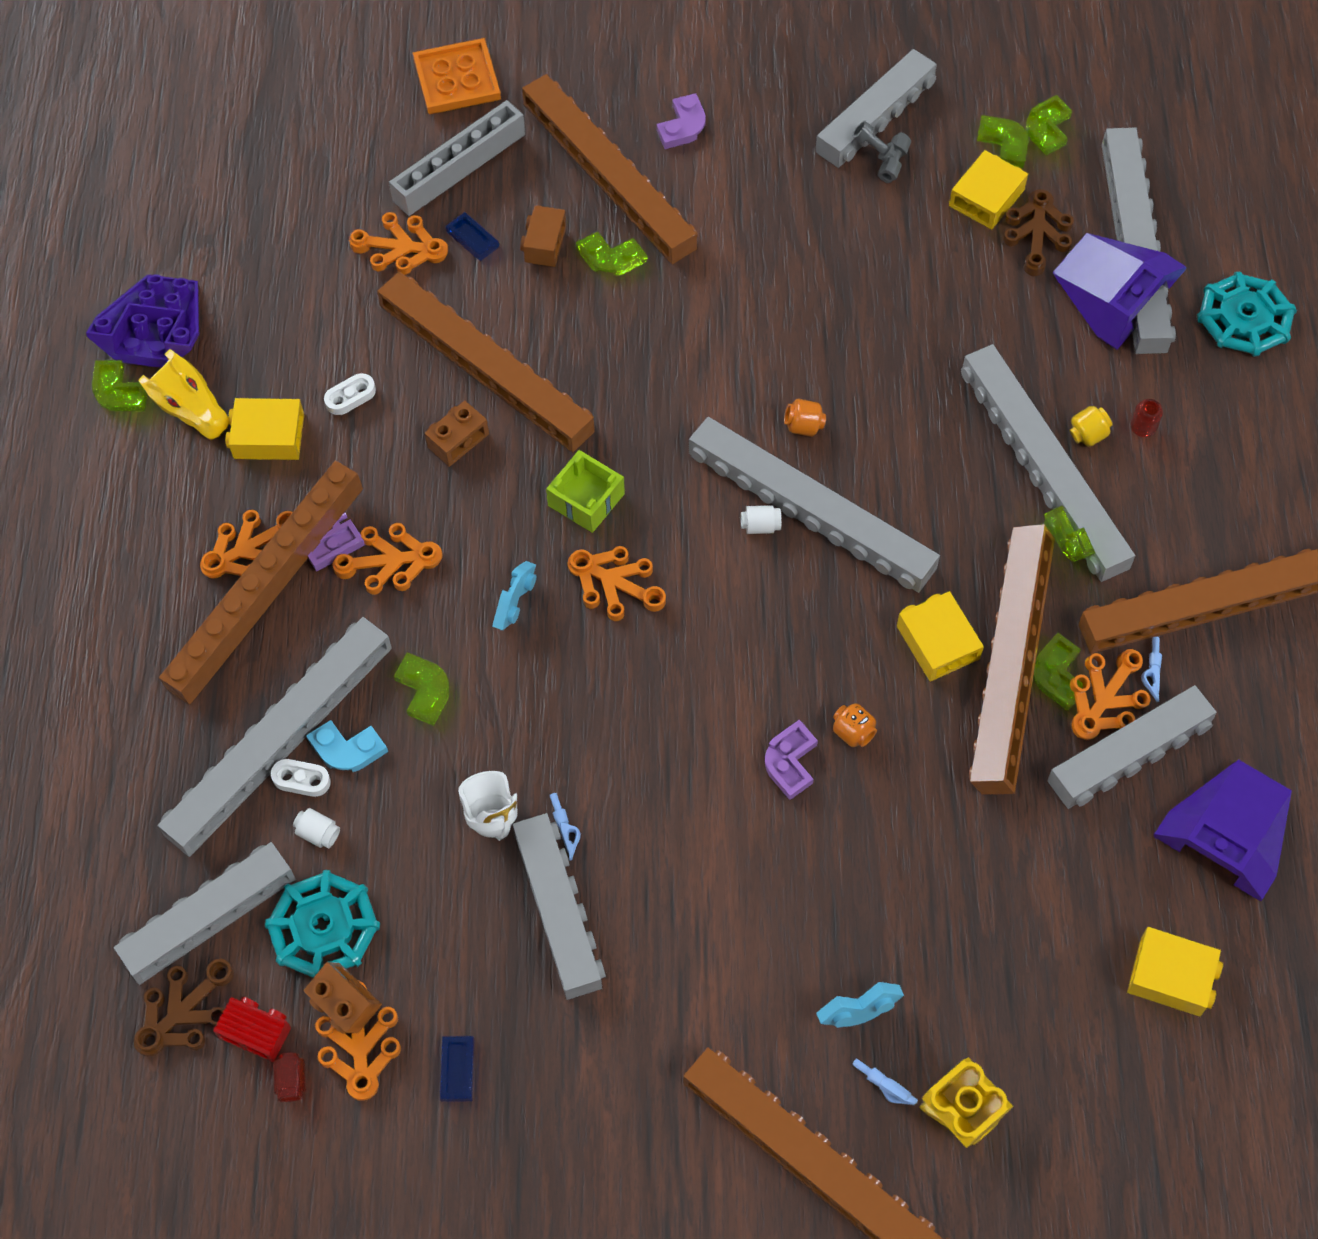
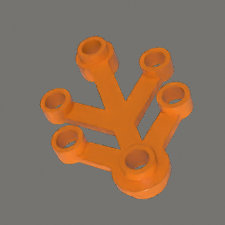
(401, 245)
(244, 546)
(391, 559)
(613, 579)
(1105, 696)
(359, 1048)

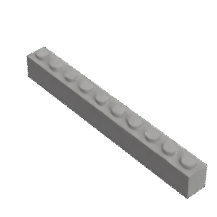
(1135, 226)
(1045, 459)
(813, 505)
(274, 737)

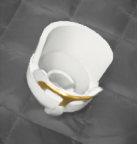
(488, 804)

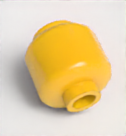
(1090, 426)

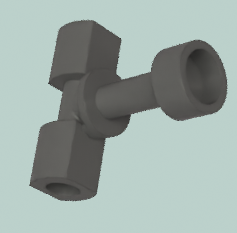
(889, 153)

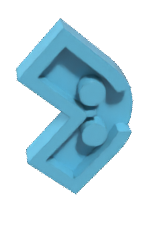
(521, 582)
(344, 754)
(852, 1011)

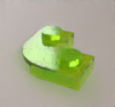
(1042, 124)
(1009, 135)
(618, 259)
(111, 391)
(1072, 543)
(1051, 671)
(431, 687)

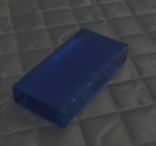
(472, 236)
(457, 1068)

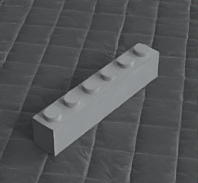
(876, 106)
(457, 158)
(1132, 747)
(557, 906)
(204, 912)

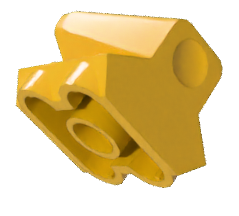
(966, 1103)

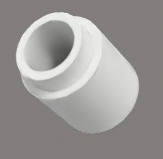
(761, 519)
(316, 828)

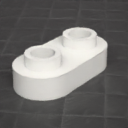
(349, 394)
(302, 776)

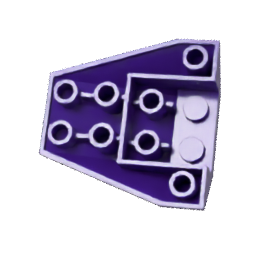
(1114, 282)
(149, 321)
(1234, 822)

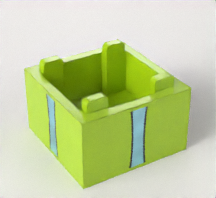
(585, 491)

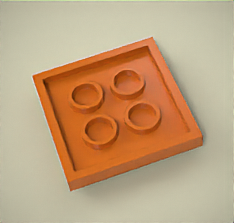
(456, 76)

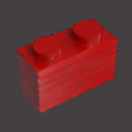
(252, 1028)

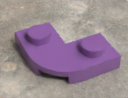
(687, 126)
(783, 757)

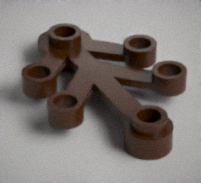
(1040, 203)
(180, 1011)

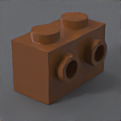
(544, 235)
(456, 433)
(341, 998)

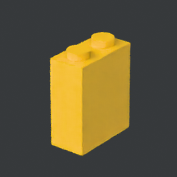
(988, 189)
(265, 429)
(939, 635)
(1175, 972)

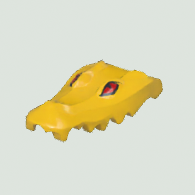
(185, 395)

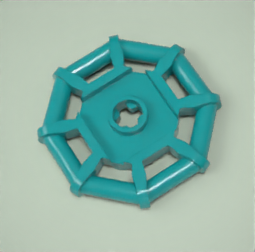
(1243, 325)
(319, 905)

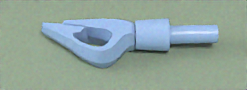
(1154, 671)
(562, 822)
(891, 1089)

